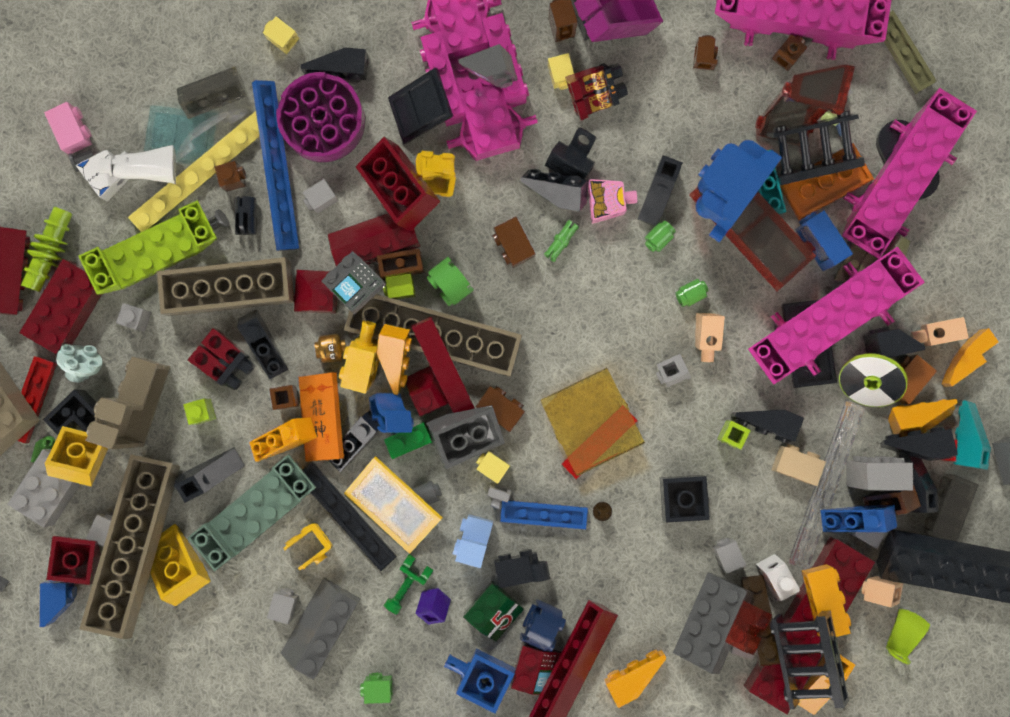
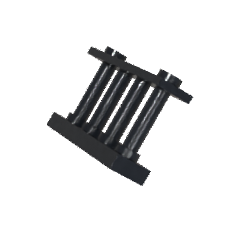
(829, 165)
(827, 646)

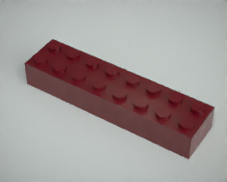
(853, 569)

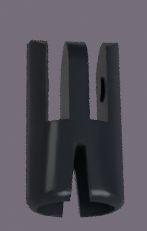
(245, 215)

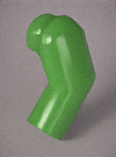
(44, 443)

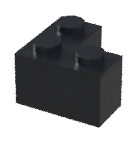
(72, 411)

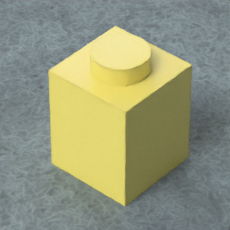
(280, 34)
(559, 68)
(492, 466)

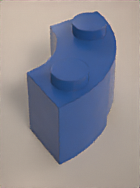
(390, 413)

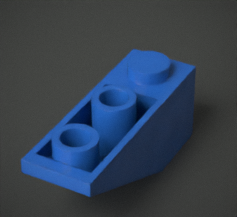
(859, 519)

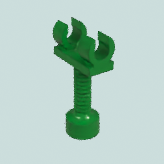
(393, 605)

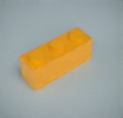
(825, 595)

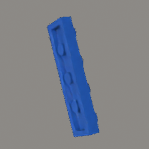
(544, 514)

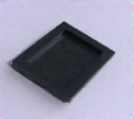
(420, 106)

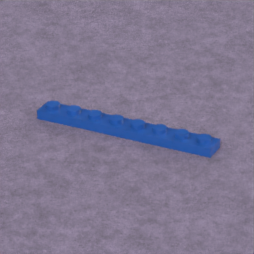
(275, 166)

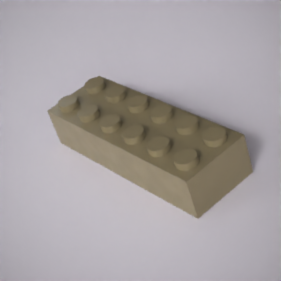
(225, 286)

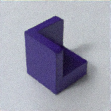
(433, 606)

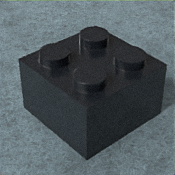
(684, 498)

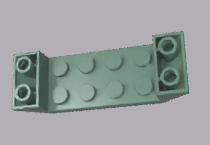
(252, 513)

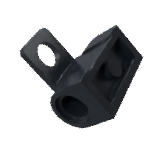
(572, 159)

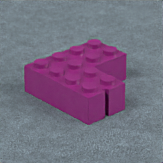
(618, 18)

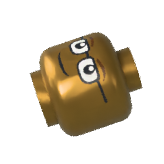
(330, 348)

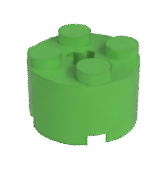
(450, 282)

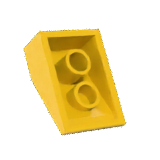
(177, 568)

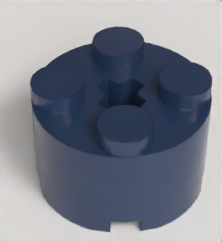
(542, 625)

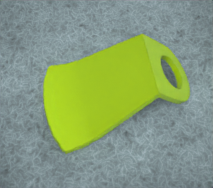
(906, 634)

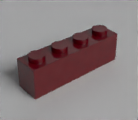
(11, 265)

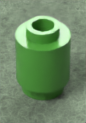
(659, 236)
(692, 292)

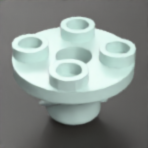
(78, 361)

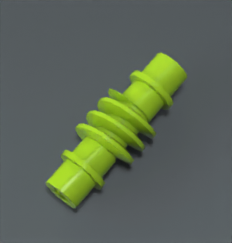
(46, 249)

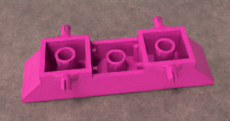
(825, 21)
(907, 172)
(836, 315)

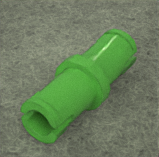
(561, 240)

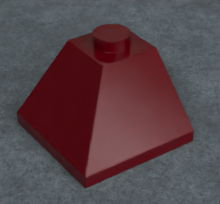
(312, 294)
(425, 391)

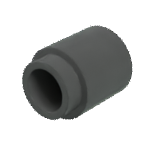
(429, 492)

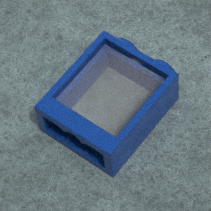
(825, 238)

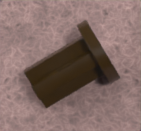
(602, 511)

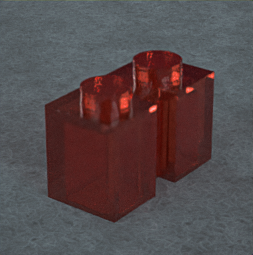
(746, 627)

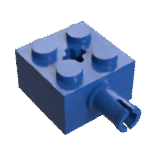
(482, 666)

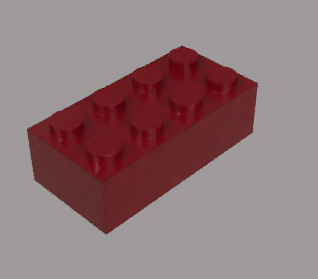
(397, 184)
(61, 308)

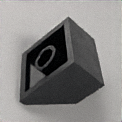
(890, 342)

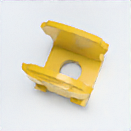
(437, 171)
(322, 538)

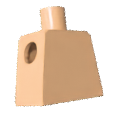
(709, 325)
(946, 330)

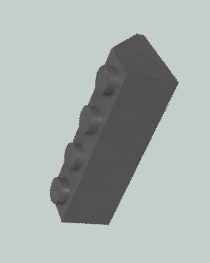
(319, 628)

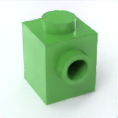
(377, 689)

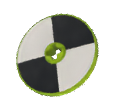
(889, 375)

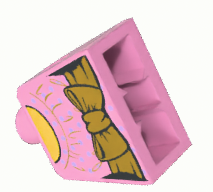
(608, 199)

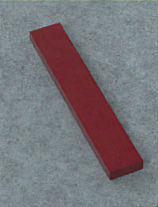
(442, 365)

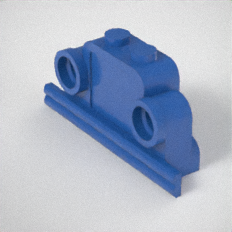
(732, 183)

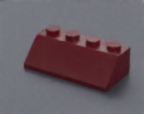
(372, 239)

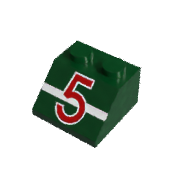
(493, 611)

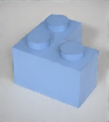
(473, 544)

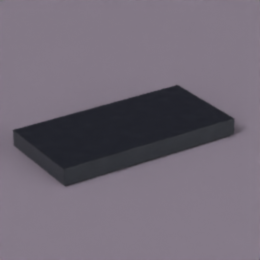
(825, 361)

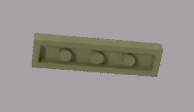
(907, 55)

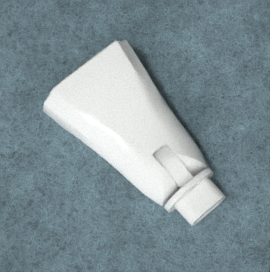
(149, 165)

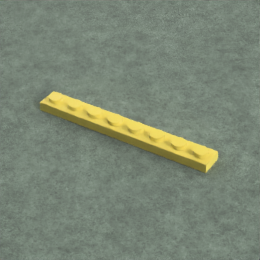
(196, 174)

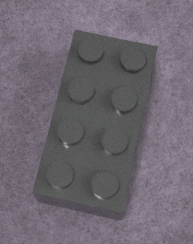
(710, 622)

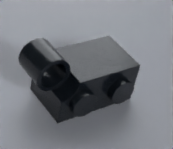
(520, 569)

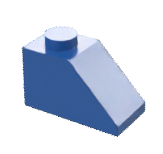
(54, 600)

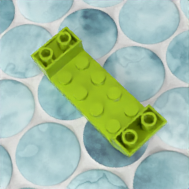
(149, 250)

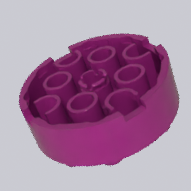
(318, 95)

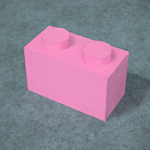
(68, 128)

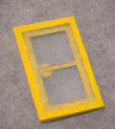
(392, 505)

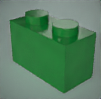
(406, 442)

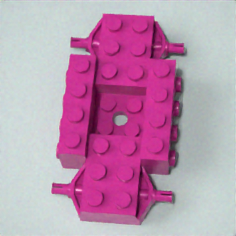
(485, 110)

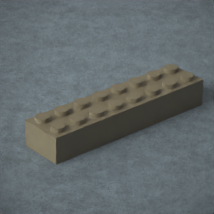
(465, 340)
(130, 548)

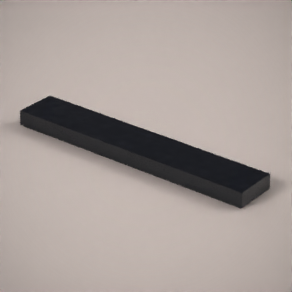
(349, 518)

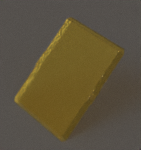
(592, 421)

